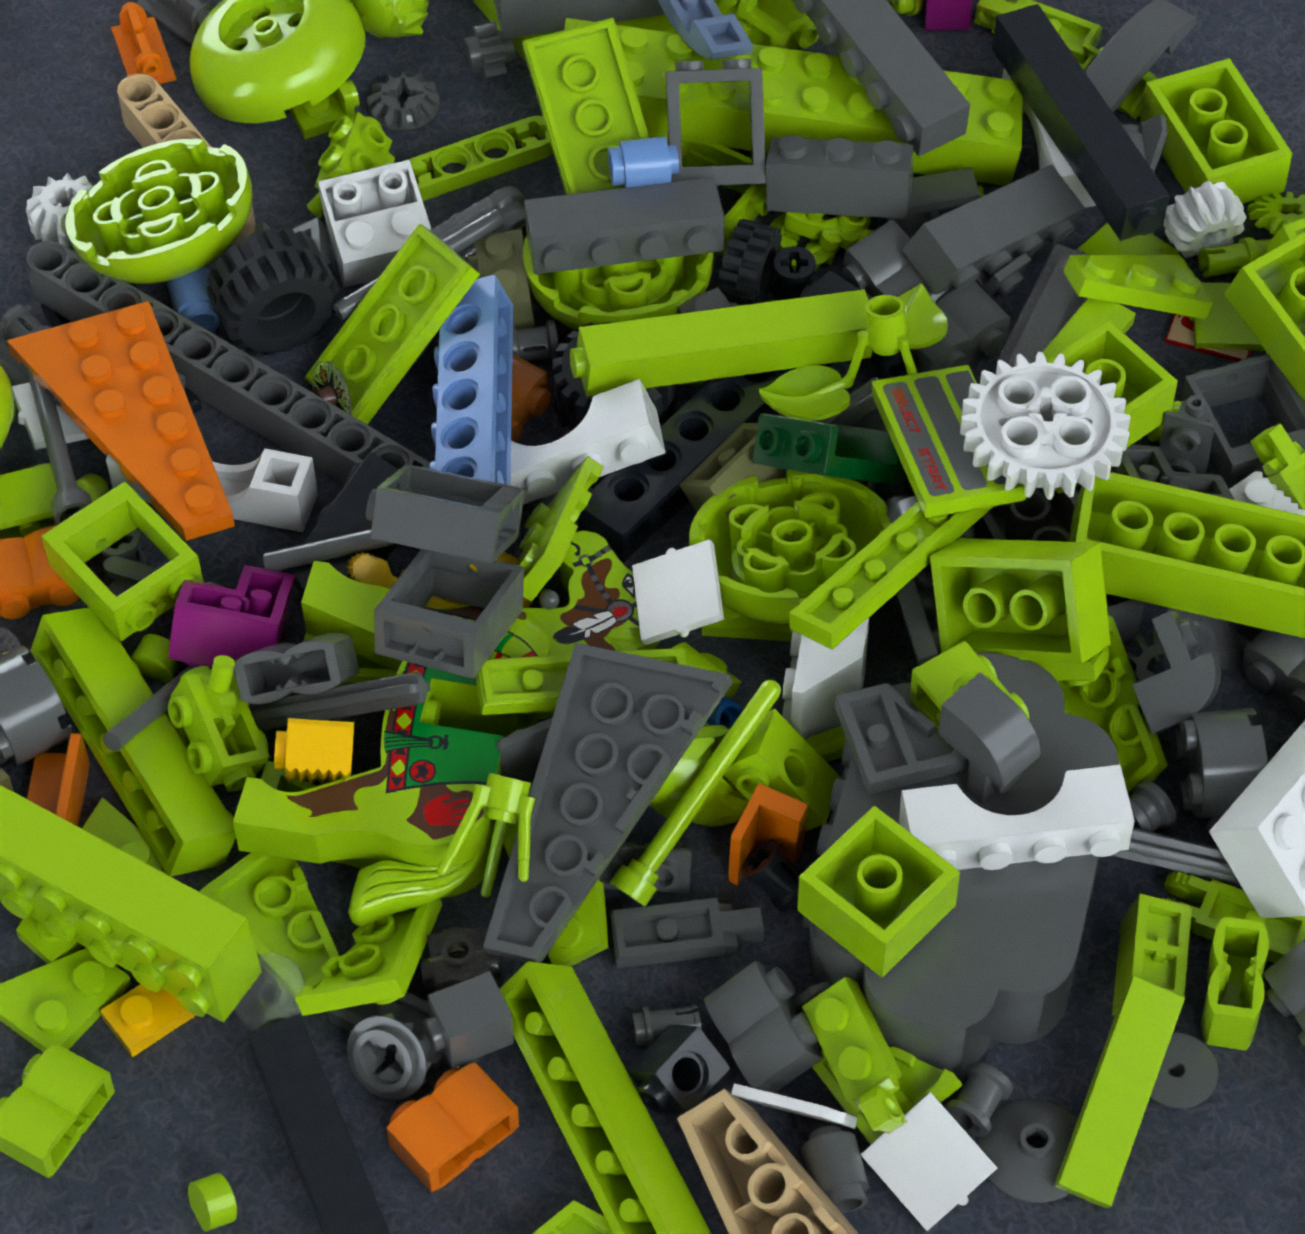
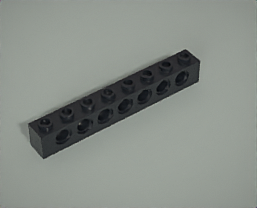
(644, 496)

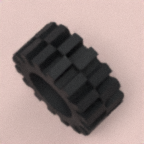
(749, 262)

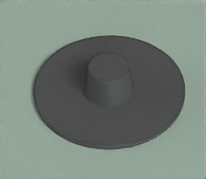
(1196, 1069)

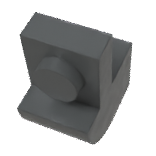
(1185, 687)
(990, 734)

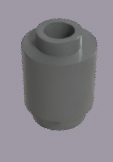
(836, 1167)

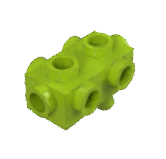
(355, 146)
(218, 725)

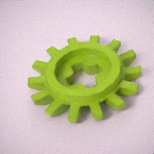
(1270, 210)

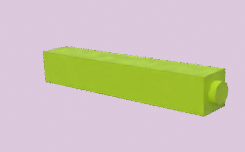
(720, 342)

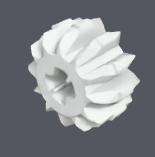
(50, 205)
(1204, 218)

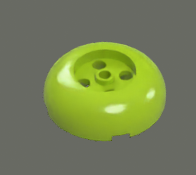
(273, 55)
(155, 222)
(619, 290)
(785, 538)

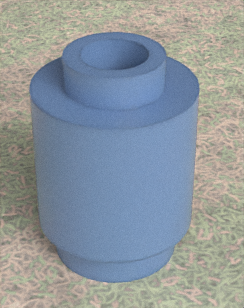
(642, 162)
(191, 299)

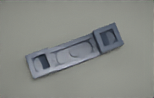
(706, 28)

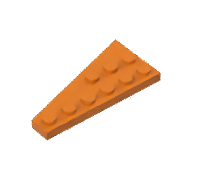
(131, 404)

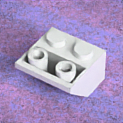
(371, 218)
(819, 676)

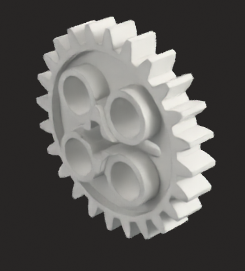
(1044, 425)

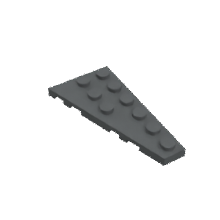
(603, 762)

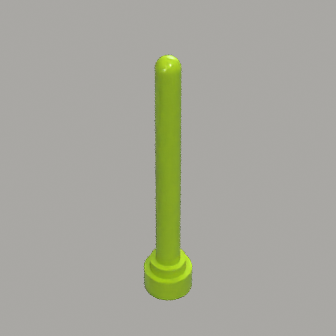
(639, 876)

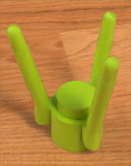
(503, 802)

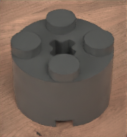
(27, 710)
(1218, 759)

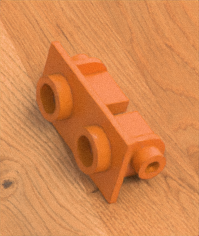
(142, 44)

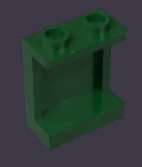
(827, 450)

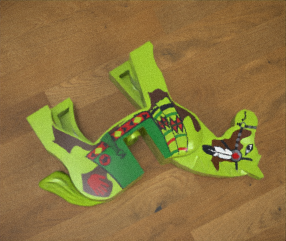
(432, 753)

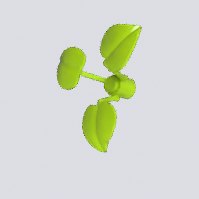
(891, 327)

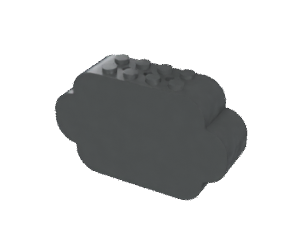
(1013, 940)

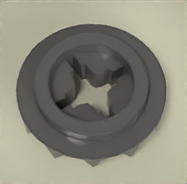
(419, 109)
(367, 1055)

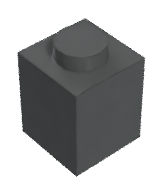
(469, 1020)

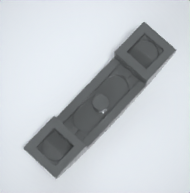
(1136, 48)

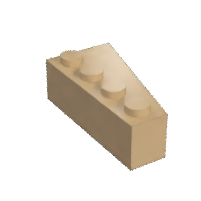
(754, 1174)

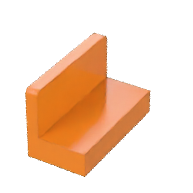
(61, 780)
(765, 818)

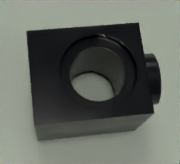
(698, 1070)

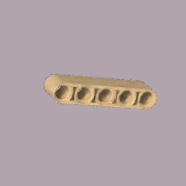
(156, 119)

